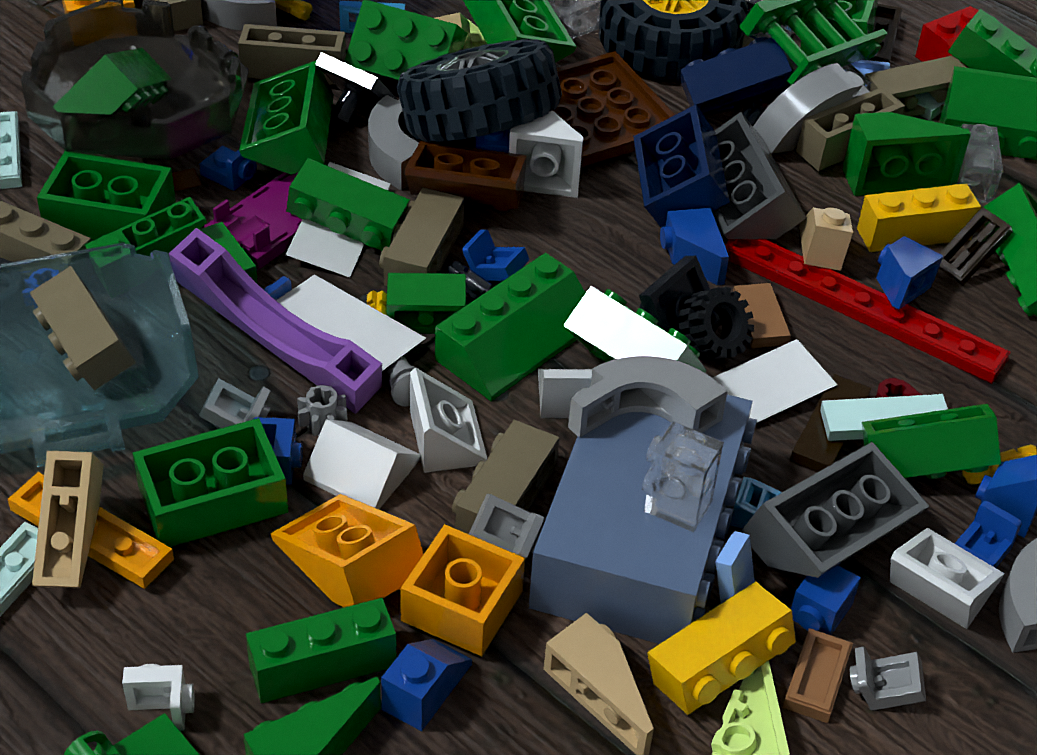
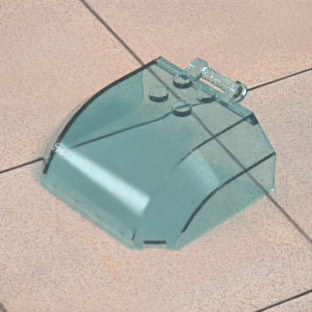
(39, 395)

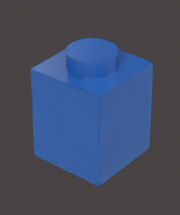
(824, 600)

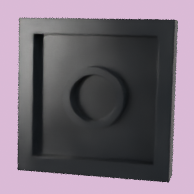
(355, 87)
(670, 291)

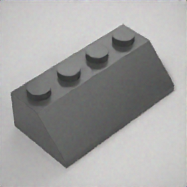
(757, 191)
(833, 514)

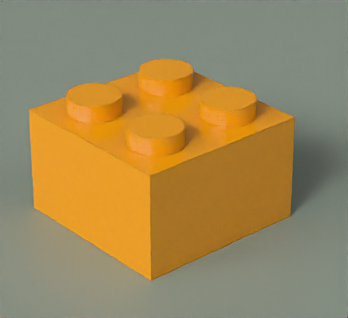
(462, 589)

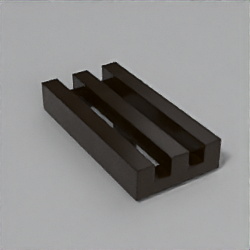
(983, 253)

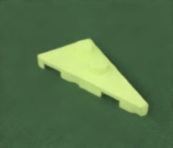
(752, 719)

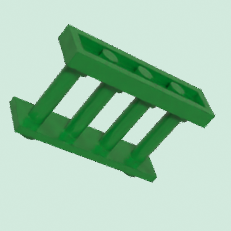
(770, 14)

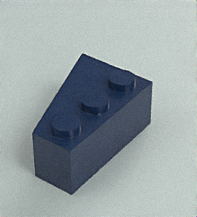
(736, 76)

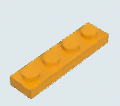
(113, 540)

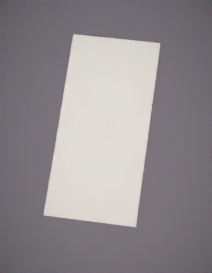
(324, 247)
(351, 319)
(777, 380)

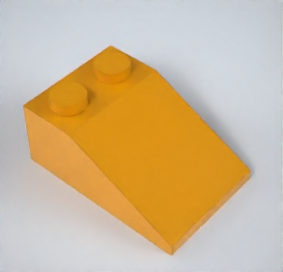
(351, 549)

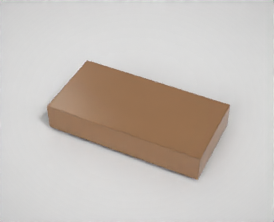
(767, 318)
(818, 675)

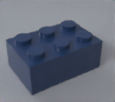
(680, 165)

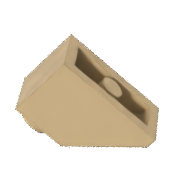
(825, 237)

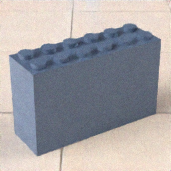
(612, 556)

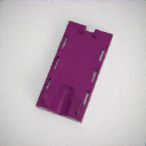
(261, 221)

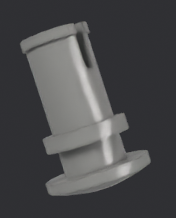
(400, 380)

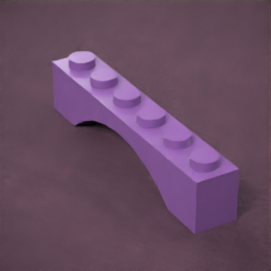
(322, 358)

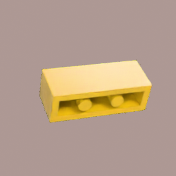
(920, 214)
(721, 647)

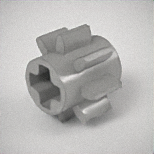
(319, 405)

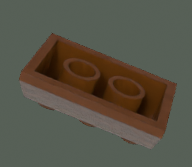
(468, 172)

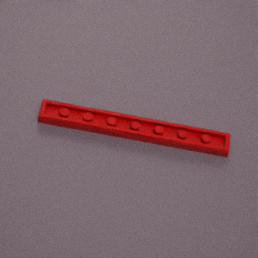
(870, 307)

